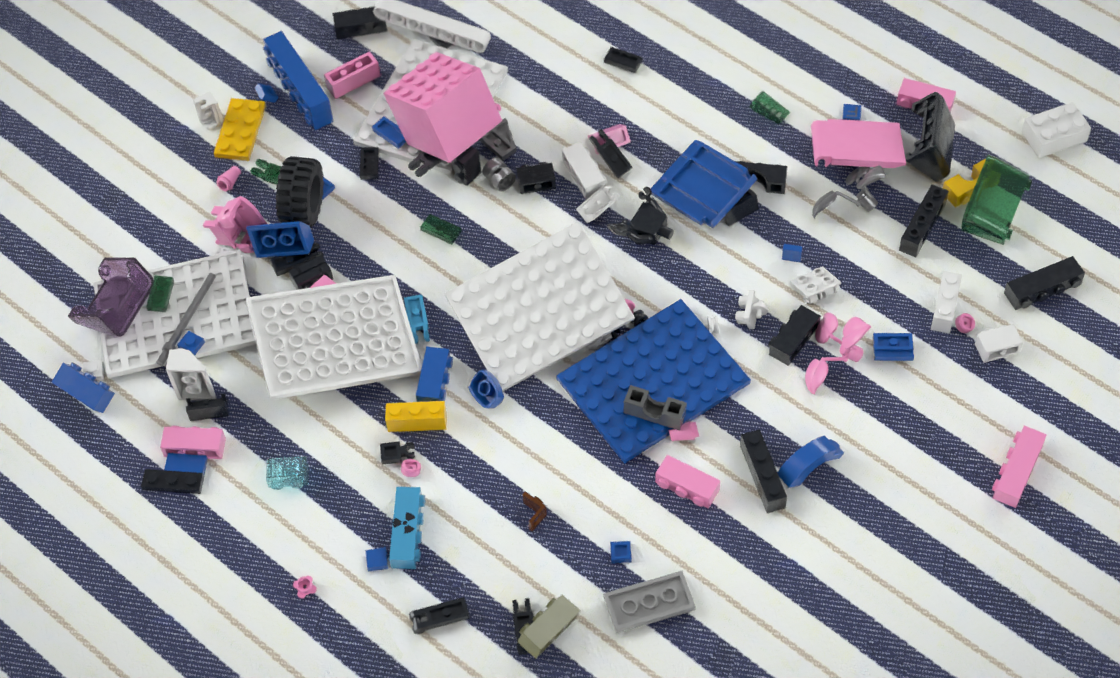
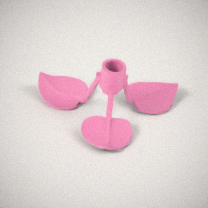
(852, 333)

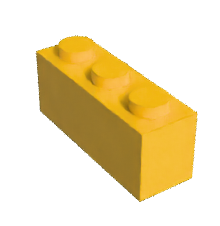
(416, 416)

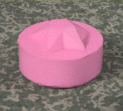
(965, 323)
(410, 468)

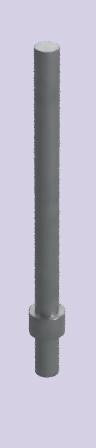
(185, 320)

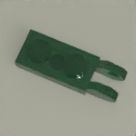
(271, 171)

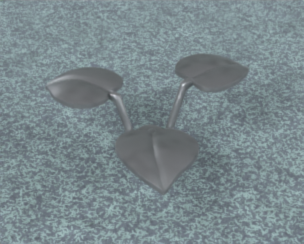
(864, 197)

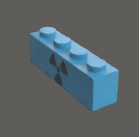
(405, 528)

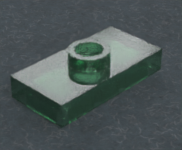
(440, 229)

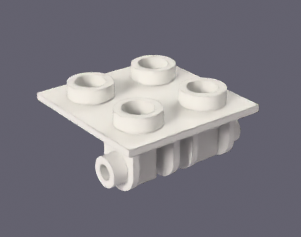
(816, 284)

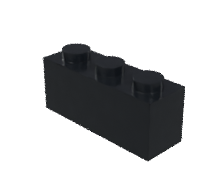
(357, 23)
(794, 335)

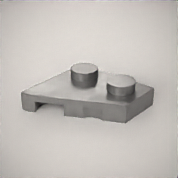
(500, 140)

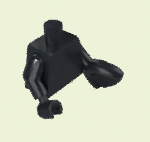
(647, 224)

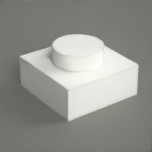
(95, 368)

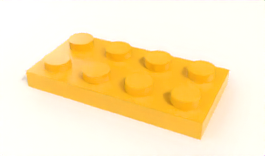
(239, 129)

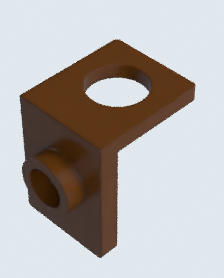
(537, 505)

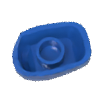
(486, 389)

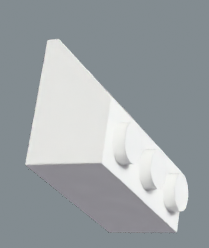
(188, 376)

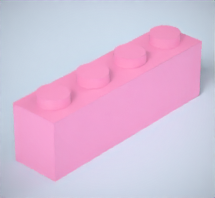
(1019, 467)

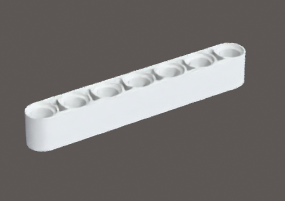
(433, 24)

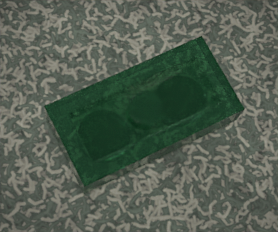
(160, 293)

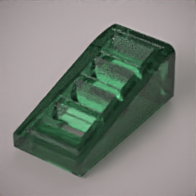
(766, 112)

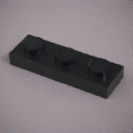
(172, 481)

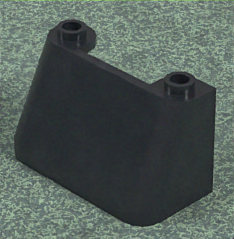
(935, 147)

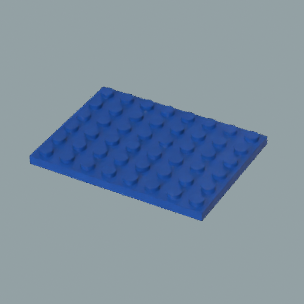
(666, 356)

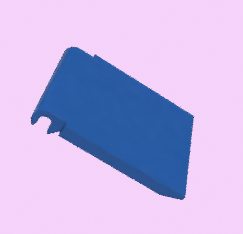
(703, 184)

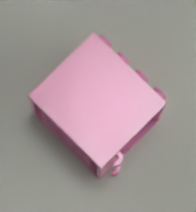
(443, 106)

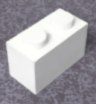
(998, 343)

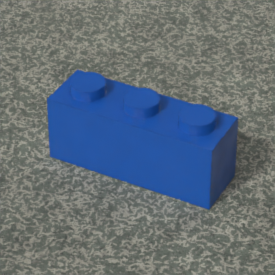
(434, 375)
(83, 387)

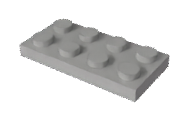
(649, 601)

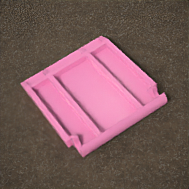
(858, 143)

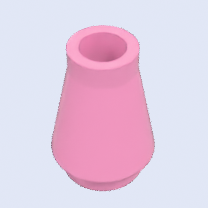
(227, 179)
(687, 432)

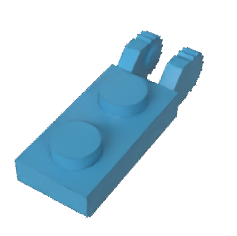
(417, 316)

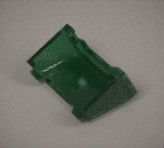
(995, 200)

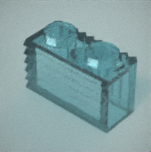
(287, 472)

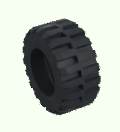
(299, 190)

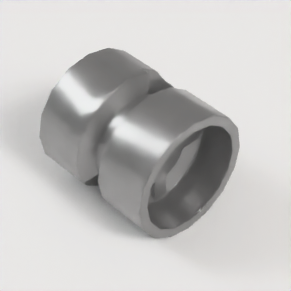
(499, 174)

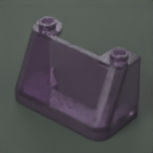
(118, 299)

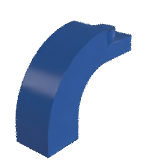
(808, 458)

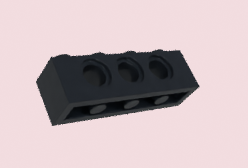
(923, 220)

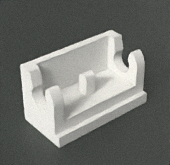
(208, 110)
(597, 203)

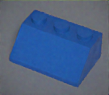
(280, 239)

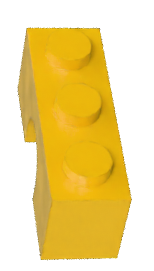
(961, 189)

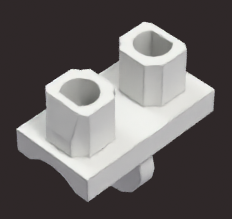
(753, 308)

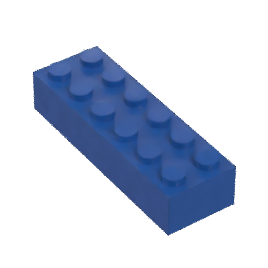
(297, 80)

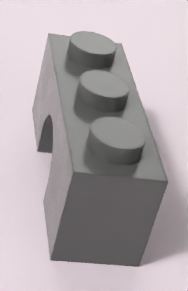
(641, 405)

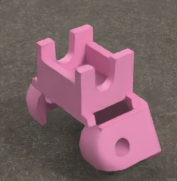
(232, 220)

